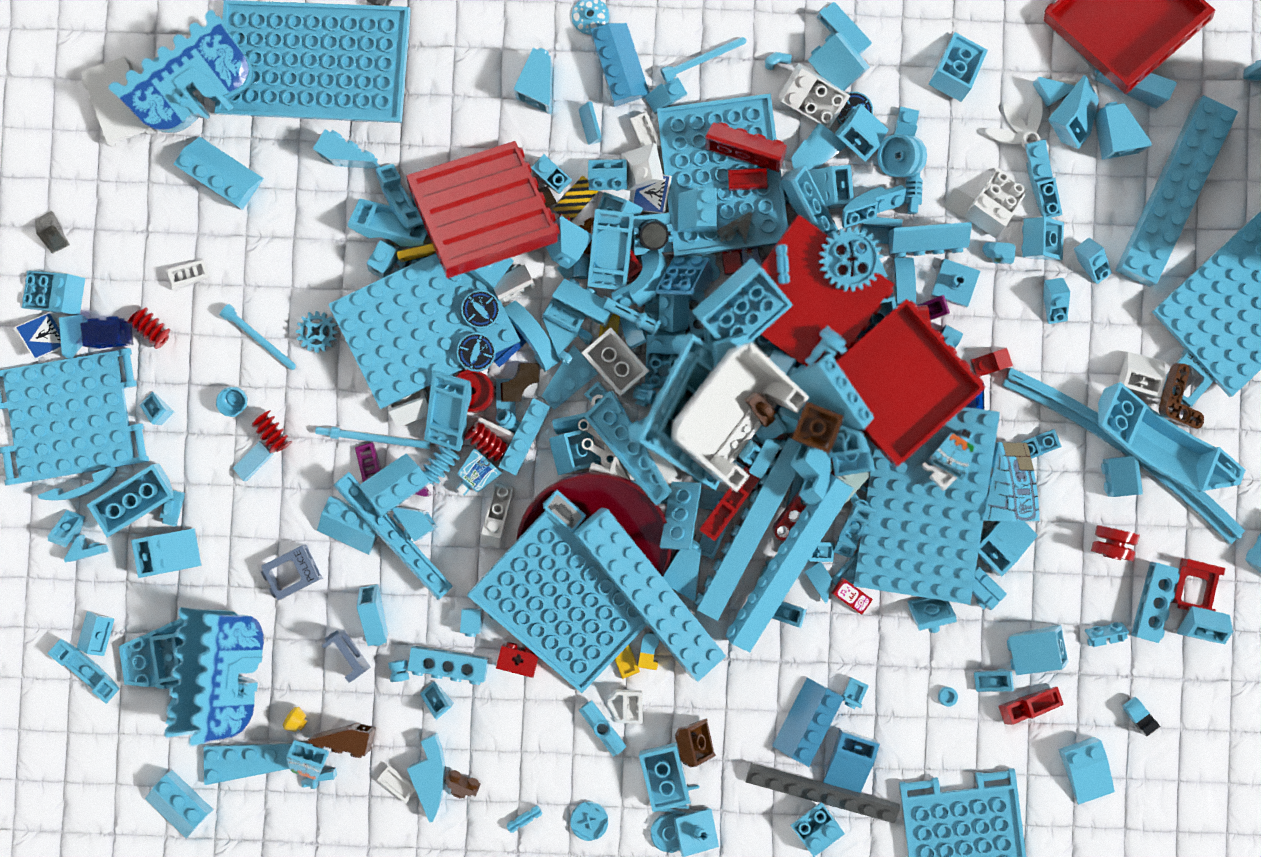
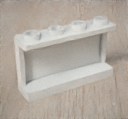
(112, 113)

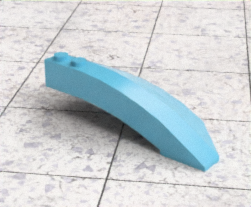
(1164, 444)

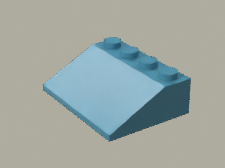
(743, 304)

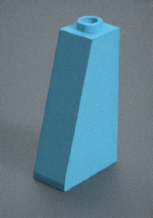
(1151, 91)

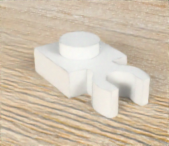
(939, 477)

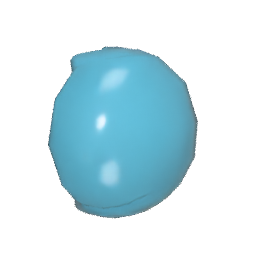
(231, 401)

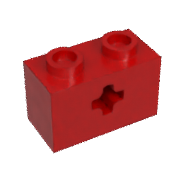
(508, 663)

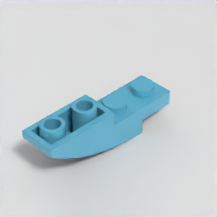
(1042, 180)
(872, 202)

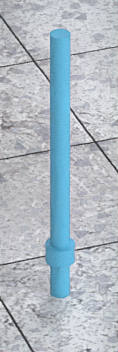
(335, 433)

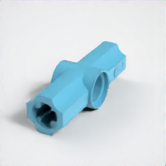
(610, 737)

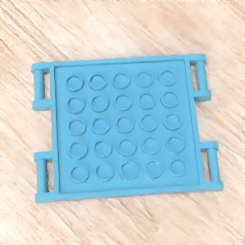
(70, 417)
(965, 820)

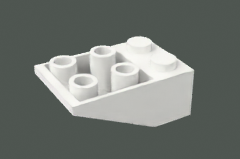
(813, 96)
(996, 203)

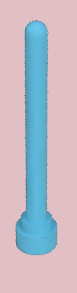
(668, 73)
(229, 313)

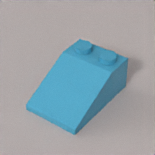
(958, 67)
(1087, 769)
(664, 777)

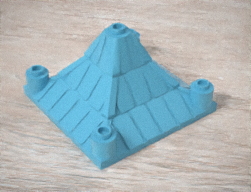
(686, 377)

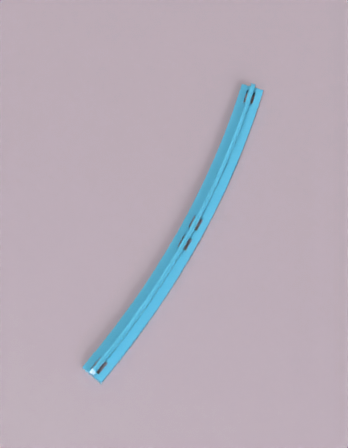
(1089, 420)

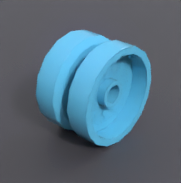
(902, 155)

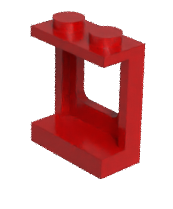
(1200, 570)

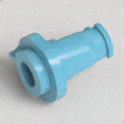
(831, 342)

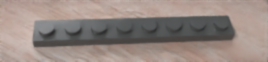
(822, 792)

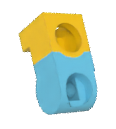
(648, 646)

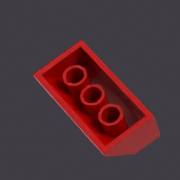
(746, 146)

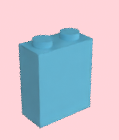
(838, 61)

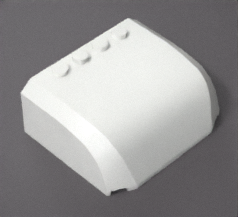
(718, 419)

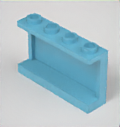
(831, 390)

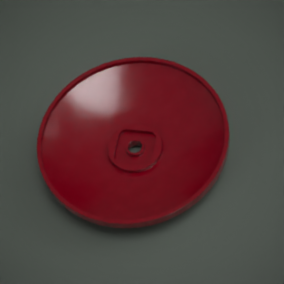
(622, 498)

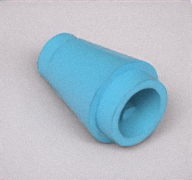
(507, 420)

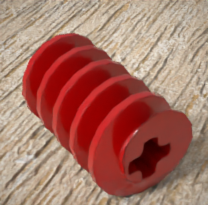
(149, 327)
(270, 432)
(486, 440)

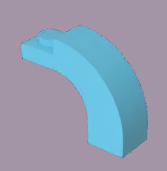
(644, 287)

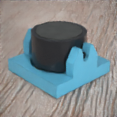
(653, 233)

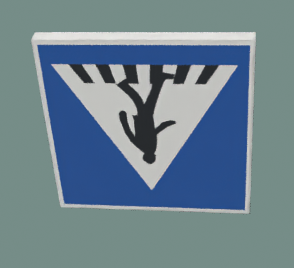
(654, 196)
(40, 335)

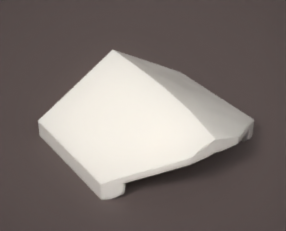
(626, 706)

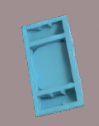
(379, 220)
(610, 249)
(447, 410)

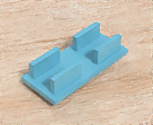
(681, 515)

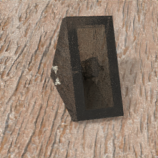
(50, 232)

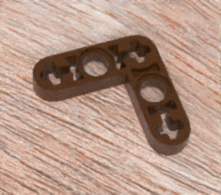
(1173, 402)

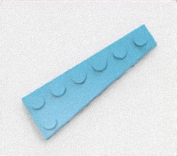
(612, 426)
(244, 760)

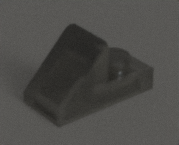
(740, 226)

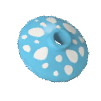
(583, 22)

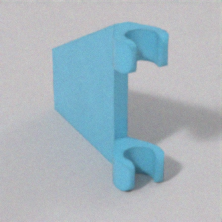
(562, 338)

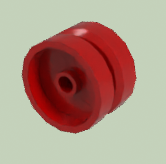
(484, 390)
(1115, 543)

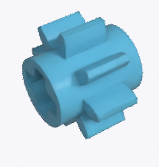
(644, 394)

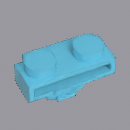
(172, 508)

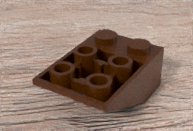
(353, 739)

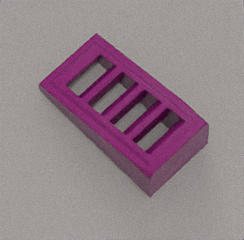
(375, 462)

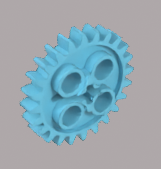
(869, 257)

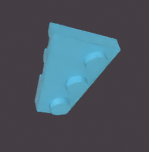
(569, 379)

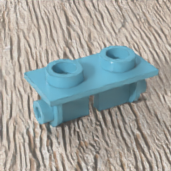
(1115, 632)

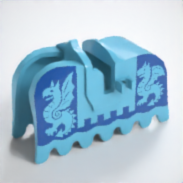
(204, 62)
(210, 693)

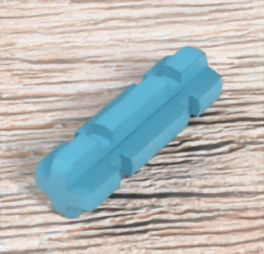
(782, 264)
(524, 819)

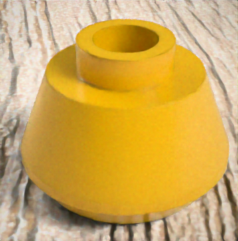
(295, 720)

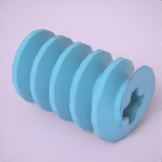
(440, 464)

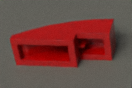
(1031, 705)

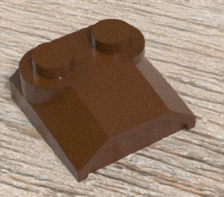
(818, 427)
(695, 743)

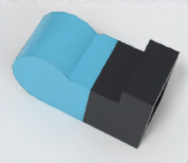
(1140, 716)

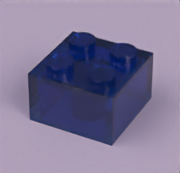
(106, 333)

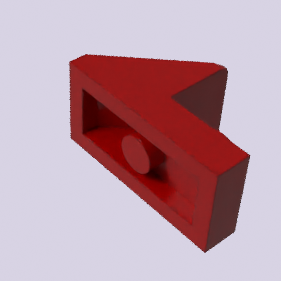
(991, 362)

